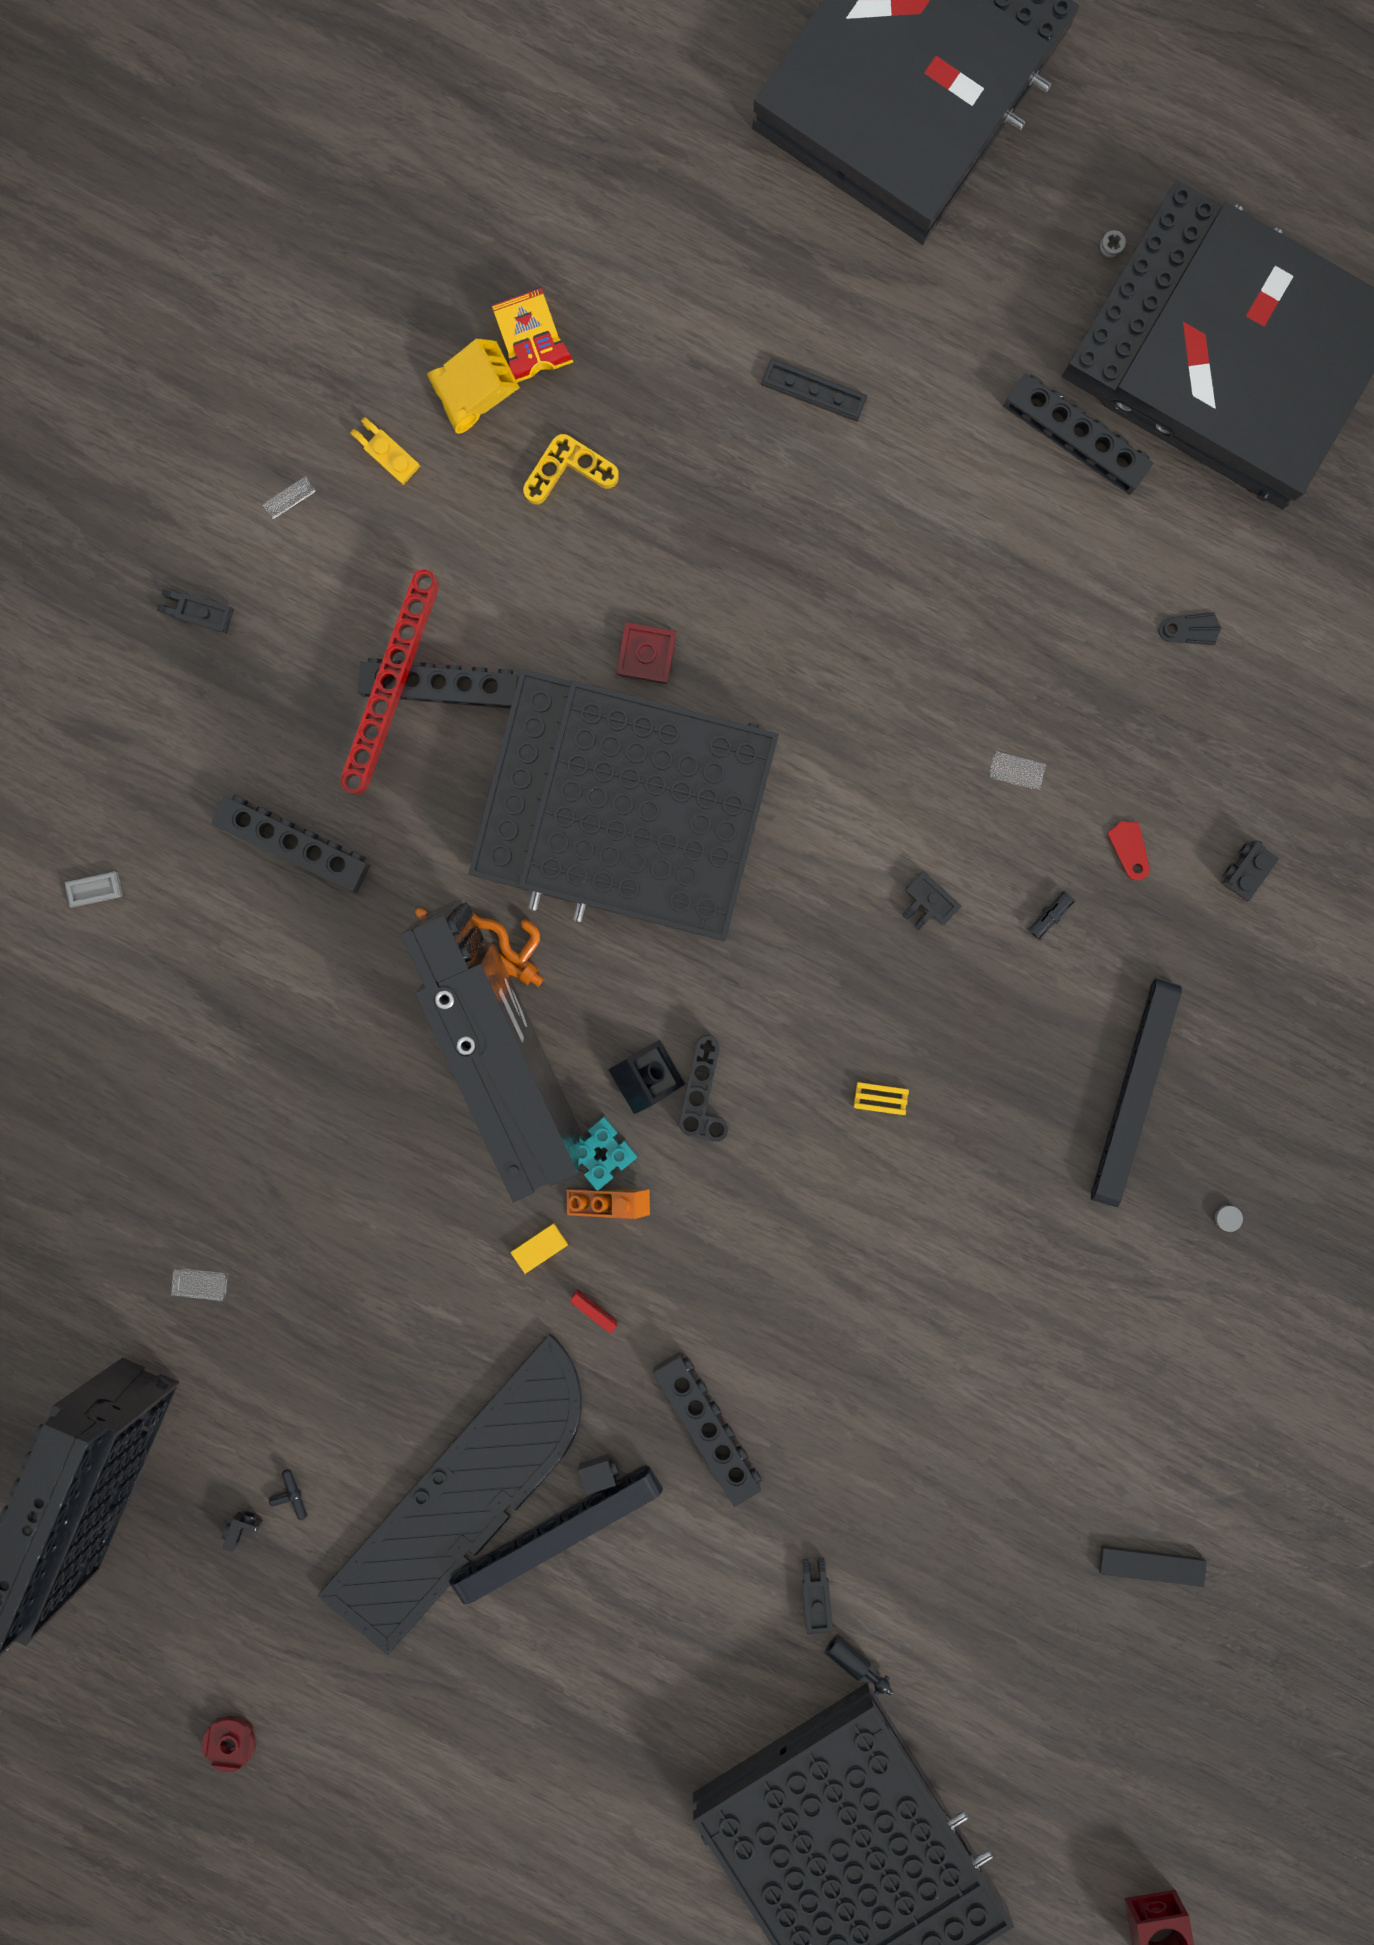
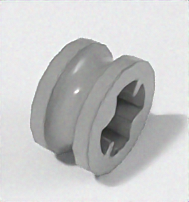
(1113, 235)

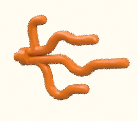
(515, 963)

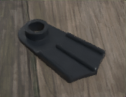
(1192, 629)

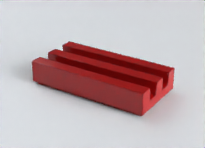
(593, 1311)

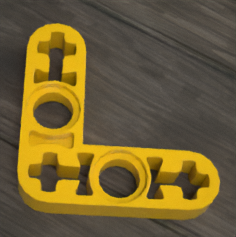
(569, 459)

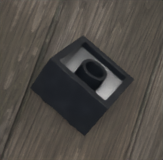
(646, 1077)

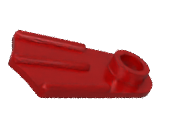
(1130, 848)

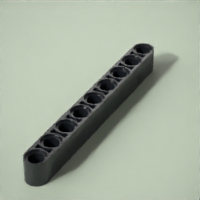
(1136, 1092)
(555, 1535)

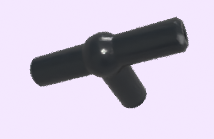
(293, 1494)

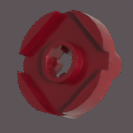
(229, 1728)

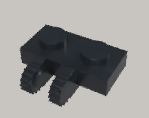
(932, 899)

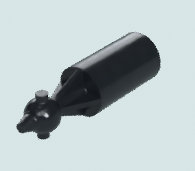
(856, 1664)

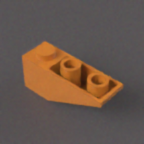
(609, 1202)

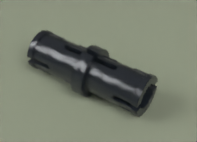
(1051, 915)

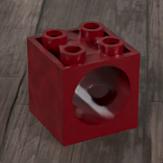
(1157, 1912)

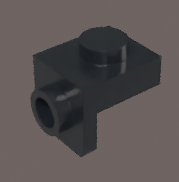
(233, 1531)

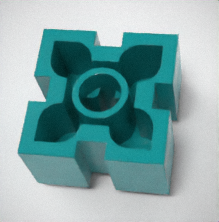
(618, 1153)

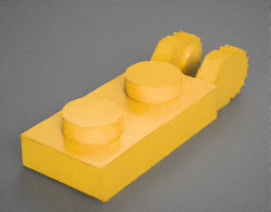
(387, 452)

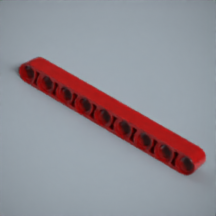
(389, 669)

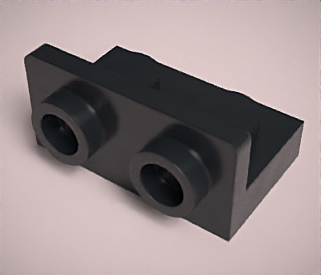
(1249, 870)

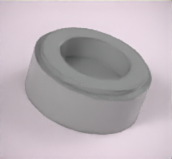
(1228, 1218)

